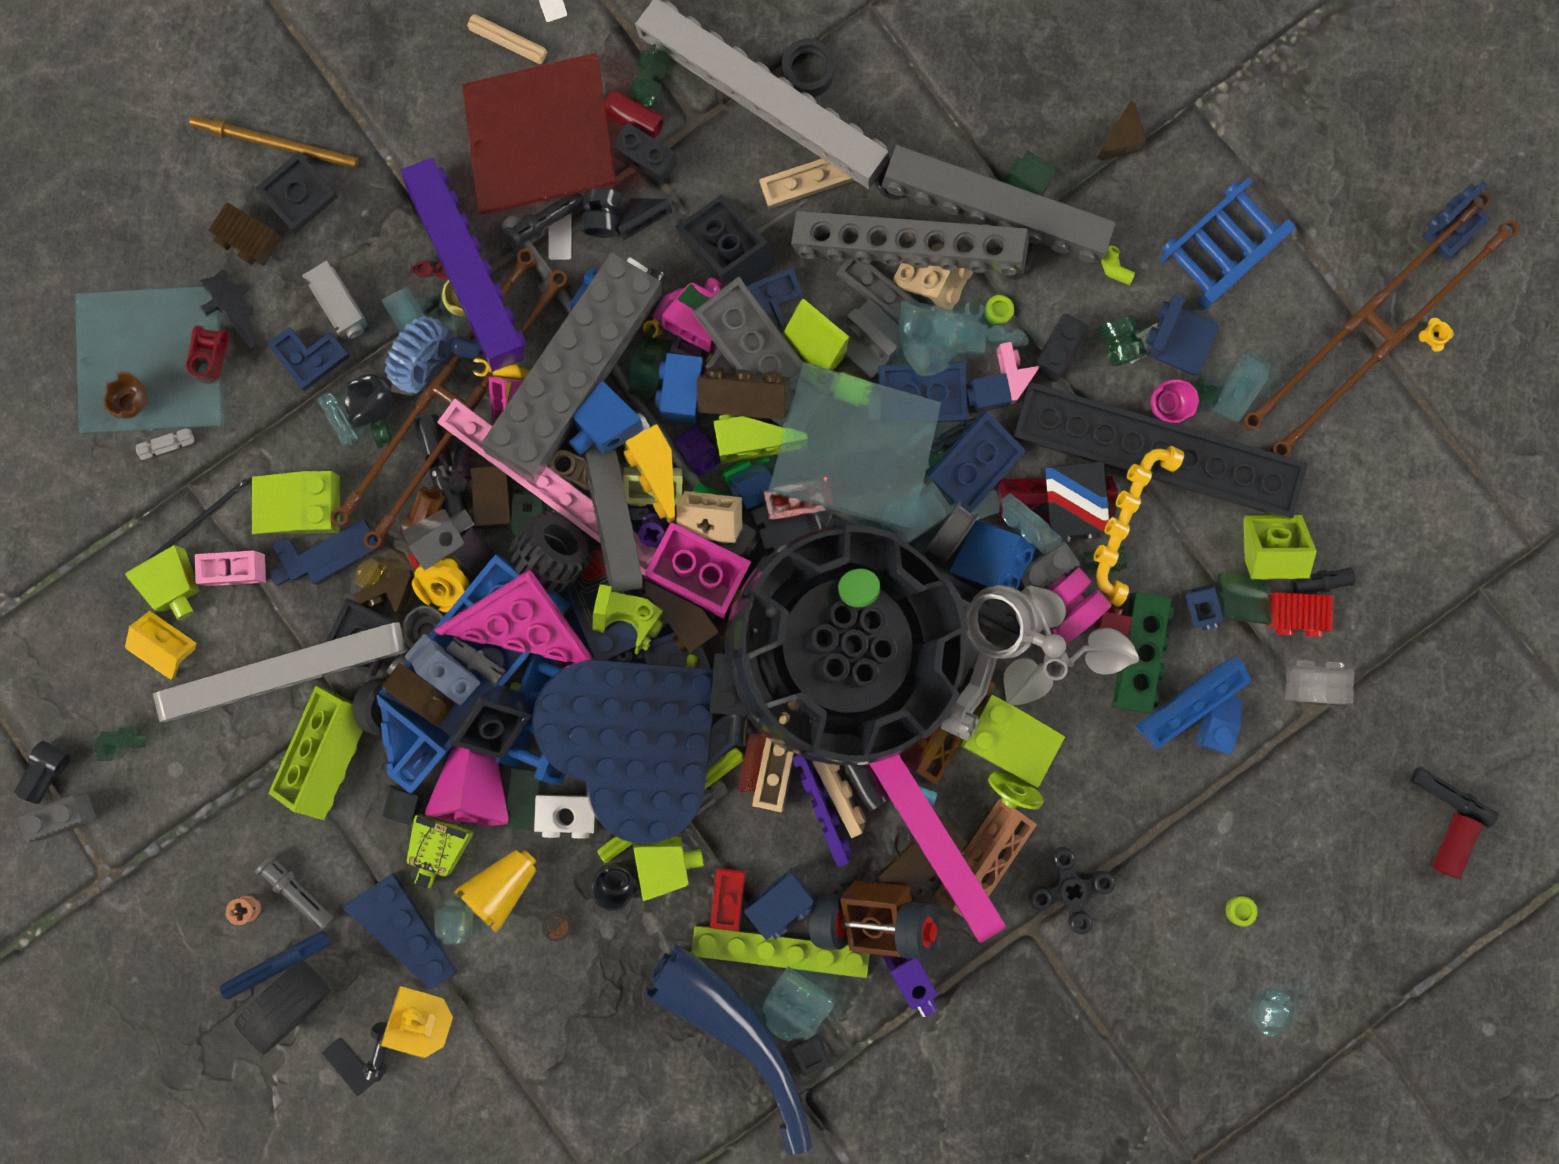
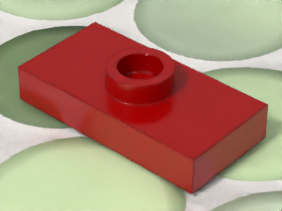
(727, 899)

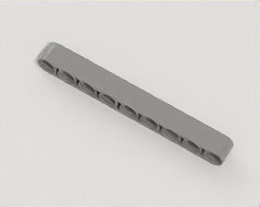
(279, 672)

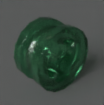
(381, 433)

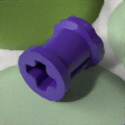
(651, 537)

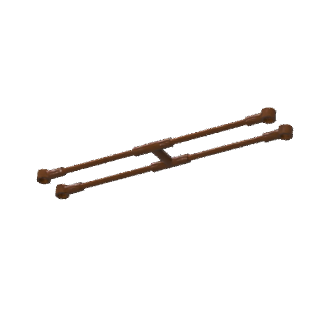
(1392, 337)
(434, 389)

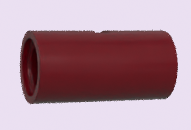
(625, 109)
(1457, 846)

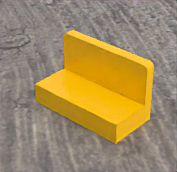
(158, 644)

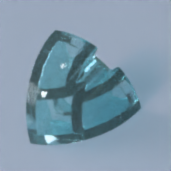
(933, 336)

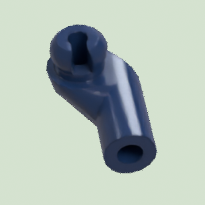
(465, 347)

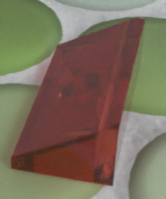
(752, 763)

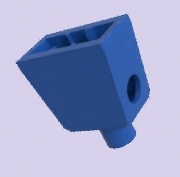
(604, 421)

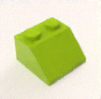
(1277, 547)

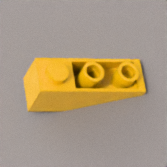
(654, 461)

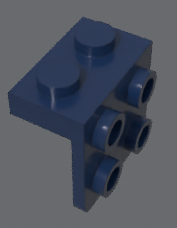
(1444, 219)
(1180, 337)

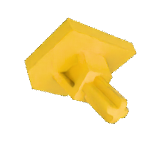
(417, 1023)

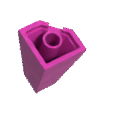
(469, 790)

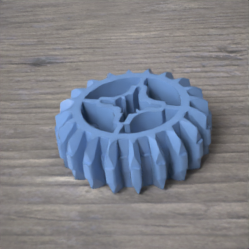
(418, 354)

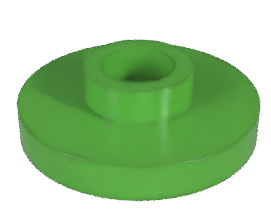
(859, 588)

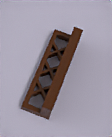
(927, 749)

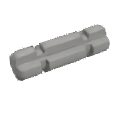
(165, 444)

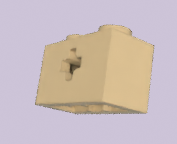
(710, 516)

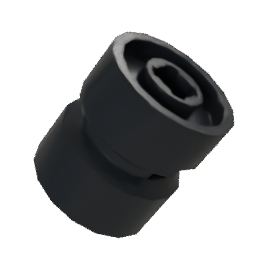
(601, 209)

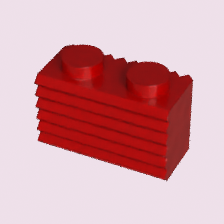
(1301, 613)

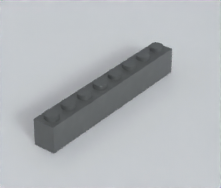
(997, 204)

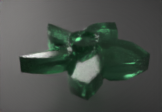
(1205, 392)

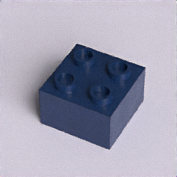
(779, 905)

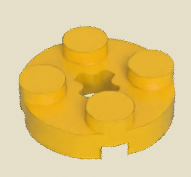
(445, 573)

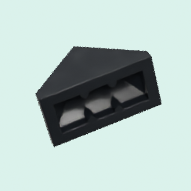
(641, 214)

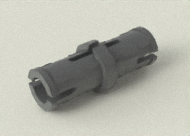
(475, 660)

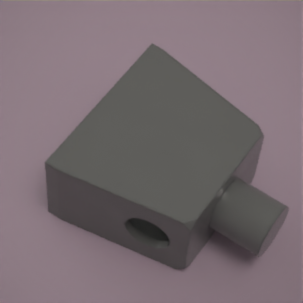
(428, 540)

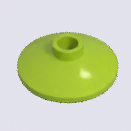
(1015, 791)

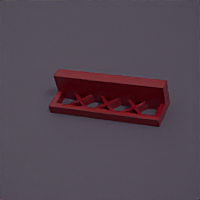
(1033, 492)

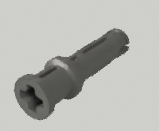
(285, 883)

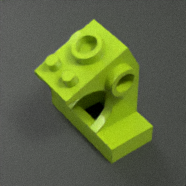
(631, 609)

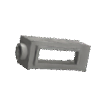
(336, 301)

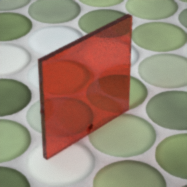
(538, 134)

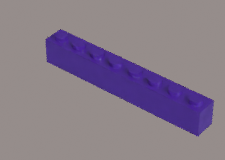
(463, 265)

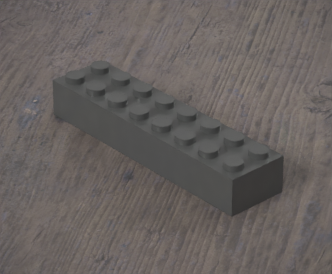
(572, 367)

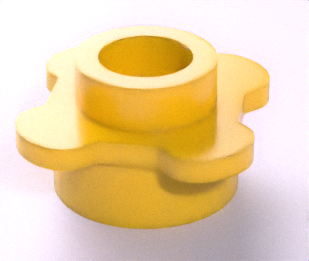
(1444, 334)

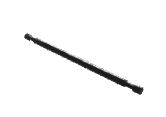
(200, 518)

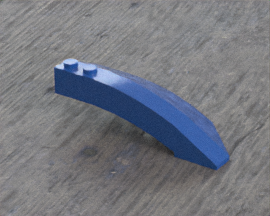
(412, 741)

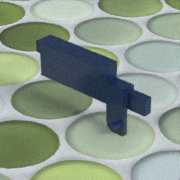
(325, 558)

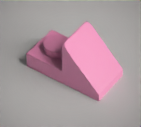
(1008, 363)

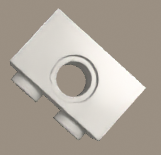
(548, 810)

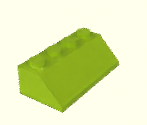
(317, 755)

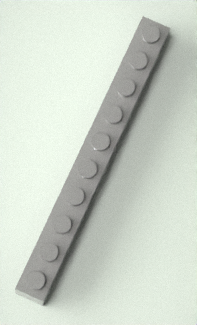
(763, 92)

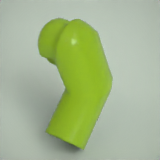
(1113, 268)

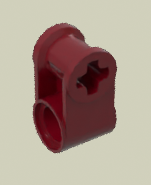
(209, 348)

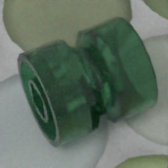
(1122, 340)

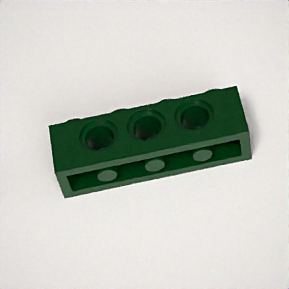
(1125, 694)

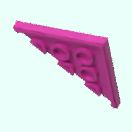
(520, 620)

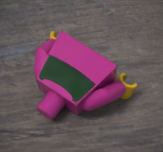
(676, 315)

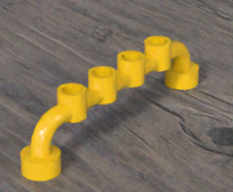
(1118, 528)

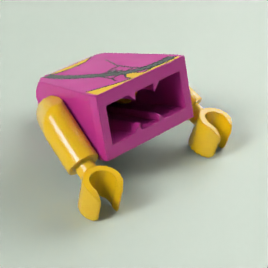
(502, 385)

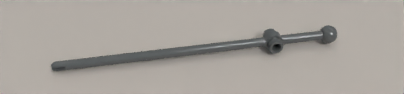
(616, 372)

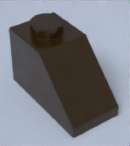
(418, 695)

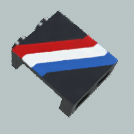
(1076, 499)

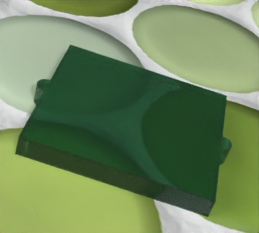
(1244, 598)

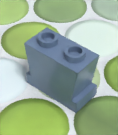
(442, 669)

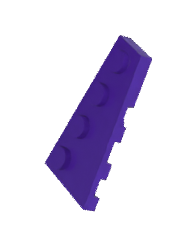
(838, 846)

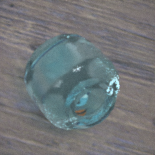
(453, 923)
(1272, 1012)

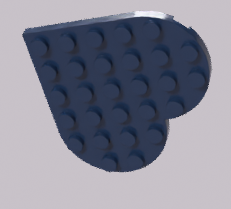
(633, 738)

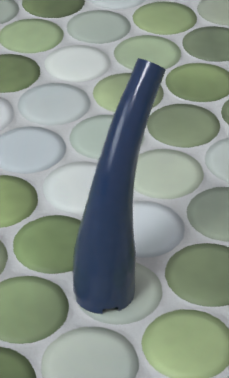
(709, 1003)

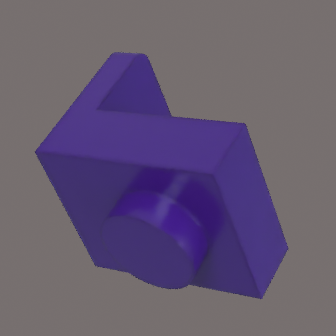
(697, 450)

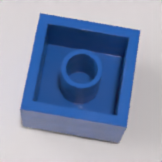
(679, 392)

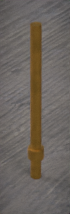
(221, 128)

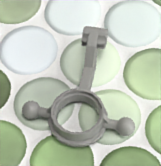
(961, 718)

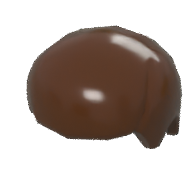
(125, 396)

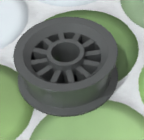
(951, 533)

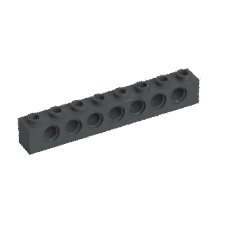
(925, 234)

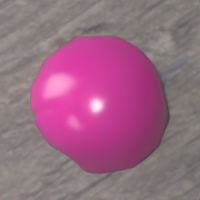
(1174, 401)

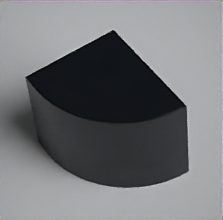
(402, 805)

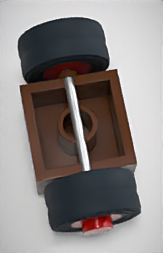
(874, 921)

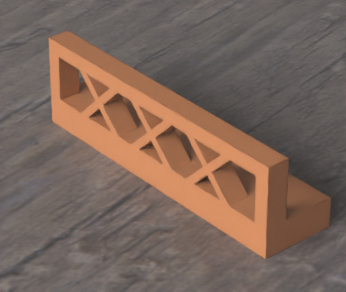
(987, 843)

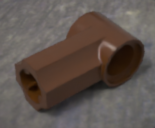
(428, 501)

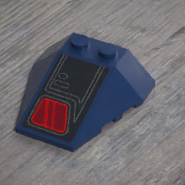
(582, 596)

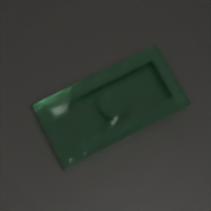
(522, 799)

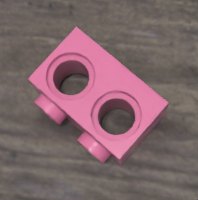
(230, 568)

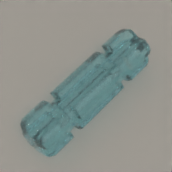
(337, 419)

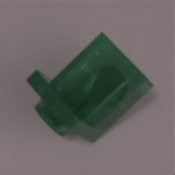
(107, 741)

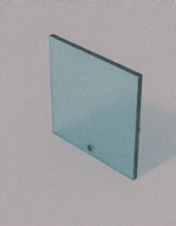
(151, 338)
(856, 447)

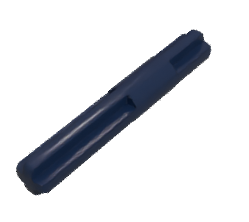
(274, 965)

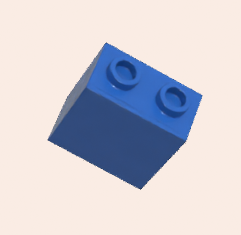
(992, 557)

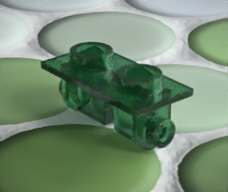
(651, 65)

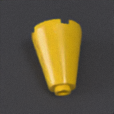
(498, 888)

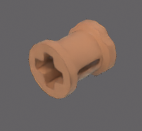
(241, 918)

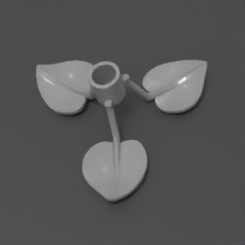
(1106, 654)

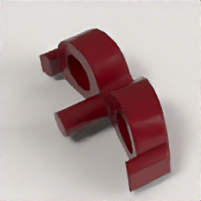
(425, 269)

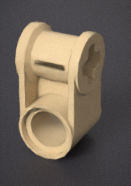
(576, 474)

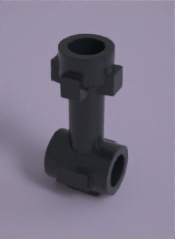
(375, 1067)

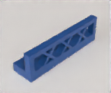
(1194, 702)

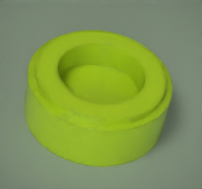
(999, 310)
(1241, 911)

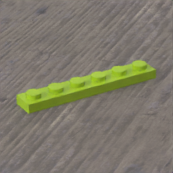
(782, 952)

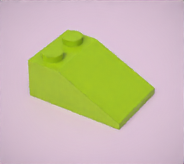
(815, 337)
(746, 438)
(295, 503)
(1014, 741)

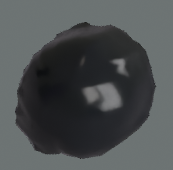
(367, 400)

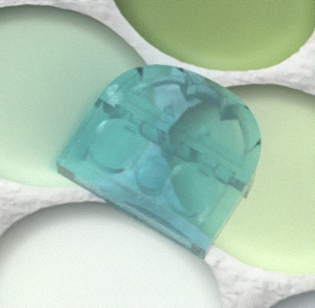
(1029, 525)
(795, 1006)

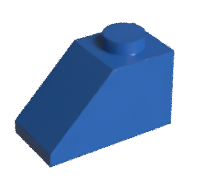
(1221, 727)

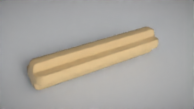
(507, 39)

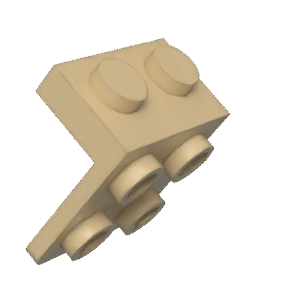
(933, 282)

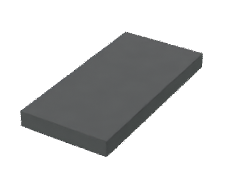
(747, 333)

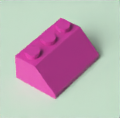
(697, 570)

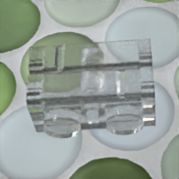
(1319, 684)

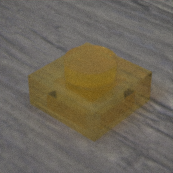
(369, 573)

